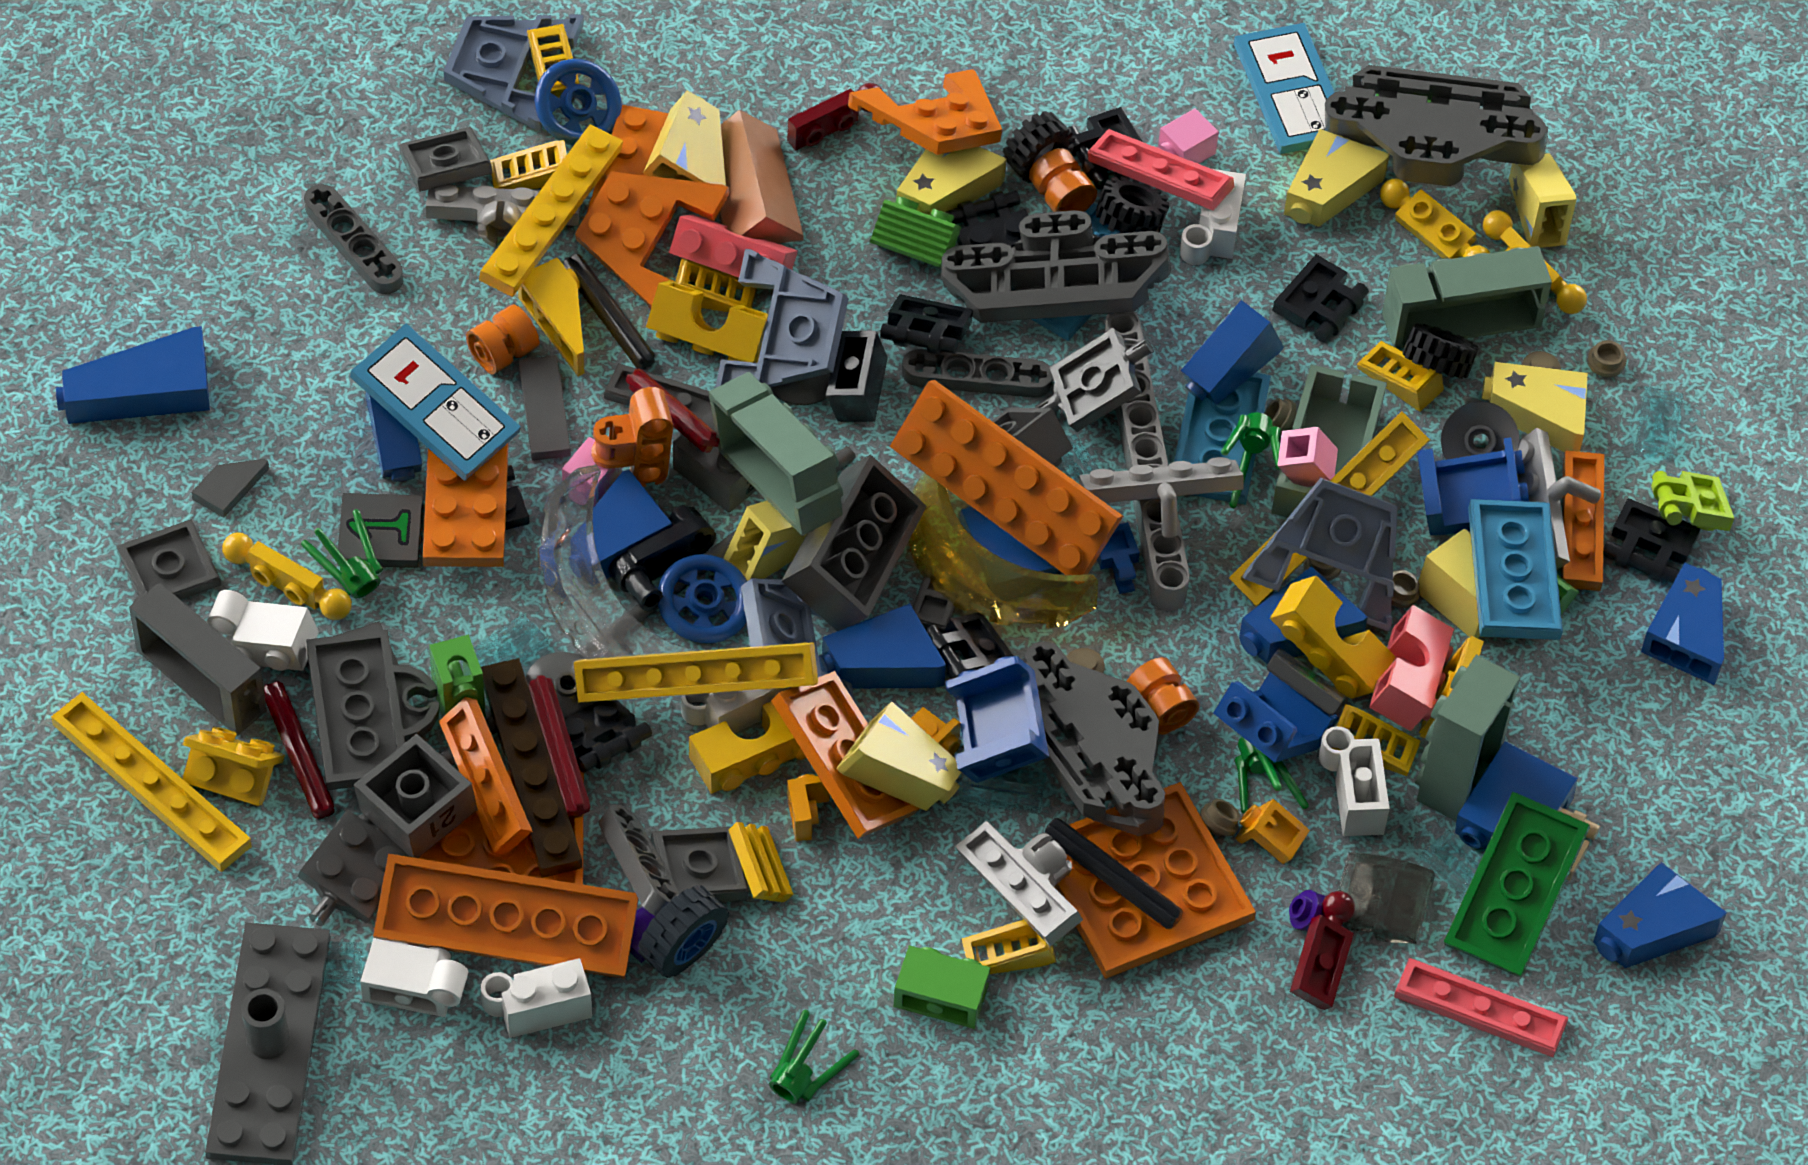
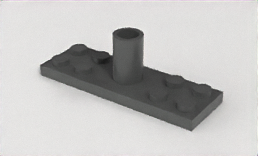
(268, 1044)

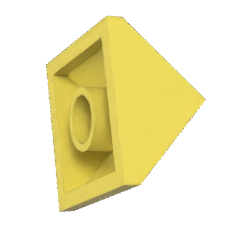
(1449, 582)

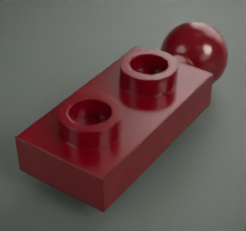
(823, 119)
(1325, 952)

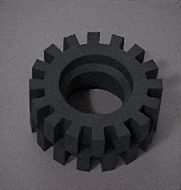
(1034, 140)
(1131, 206)
(1440, 350)

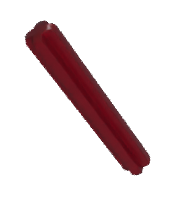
(682, 418)
(559, 746)
(298, 750)

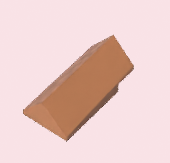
(758, 182)

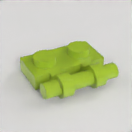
(1693, 496)

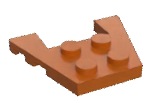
(940, 124)
(631, 218)

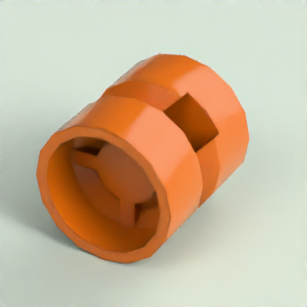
(1062, 182)
(509, 328)
(1165, 694)

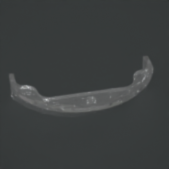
(576, 583)

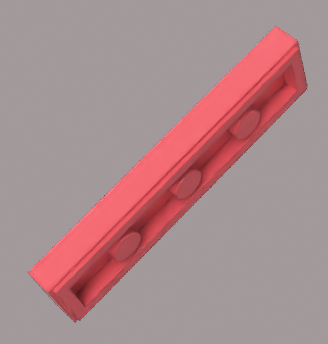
(1161, 169)
(1481, 1007)

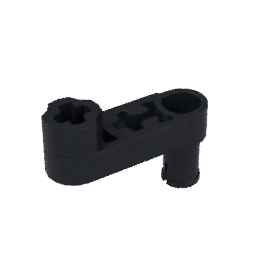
(686, 537)

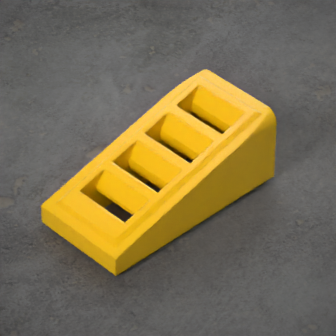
(536, 49)
(539, 155)
(712, 299)
(1418, 391)
(1368, 724)
(1025, 958)

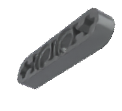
(350, 241)
(977, 368)
(638, 858)

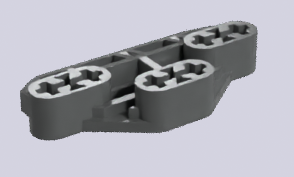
(1441, 136)
(1056, 270)
(1107, 729)

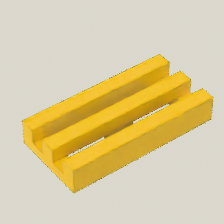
(760, 862)

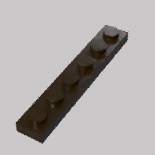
(531, 767)

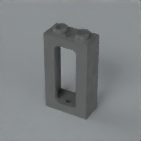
(198, 658)

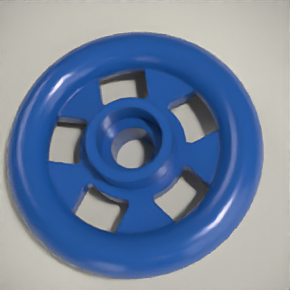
(600, 84)
(686, 572)

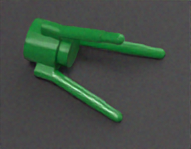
(1255, 435)
(355, 575)
(1259, 763)
(792, 1078)

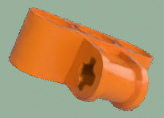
(638, 438)

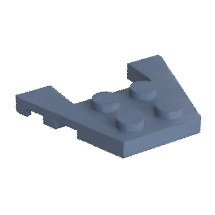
(493, 57)
(800, 326)
(1341, 531)
(779, 617)

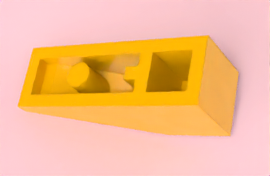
(553, 302)

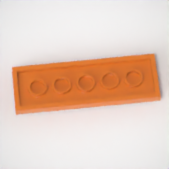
(1005, 480)
(505, 915)

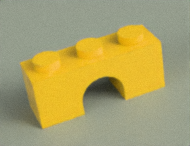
(678, 316)
(1308, 620)
(728, 760)

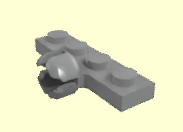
(491, 207)
(1024, 878)

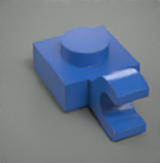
(1119, 555)

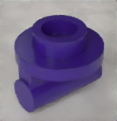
(1304, 908)

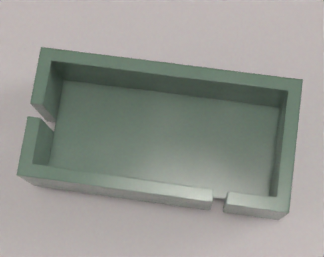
(1468, 294)
(1346, 424)
(776, 453)
(1465, 734)

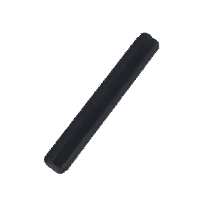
(610, 313)
(1114, 874)

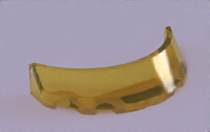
(985, 582)

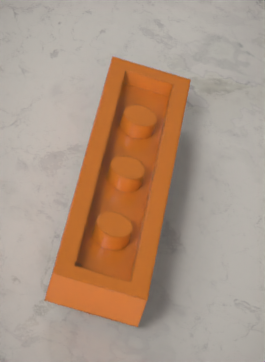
(1584, 522)
(483, 766)

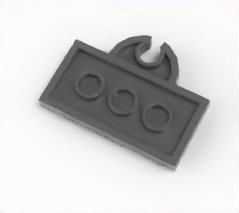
(364, 703)

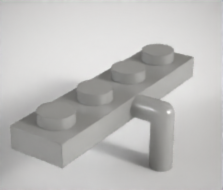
(1164, 483)
(1543, 486)

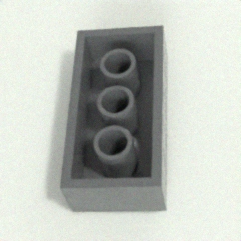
(852, 557)

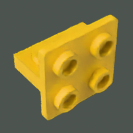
(230, 765)

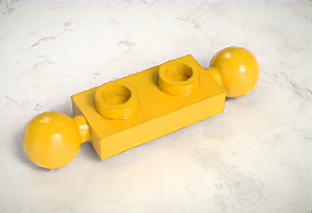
(1430, 221)
(1499, 226)
(294, 580)

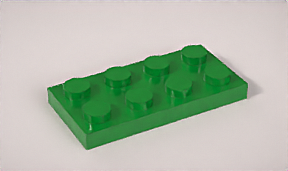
(1516, 884)

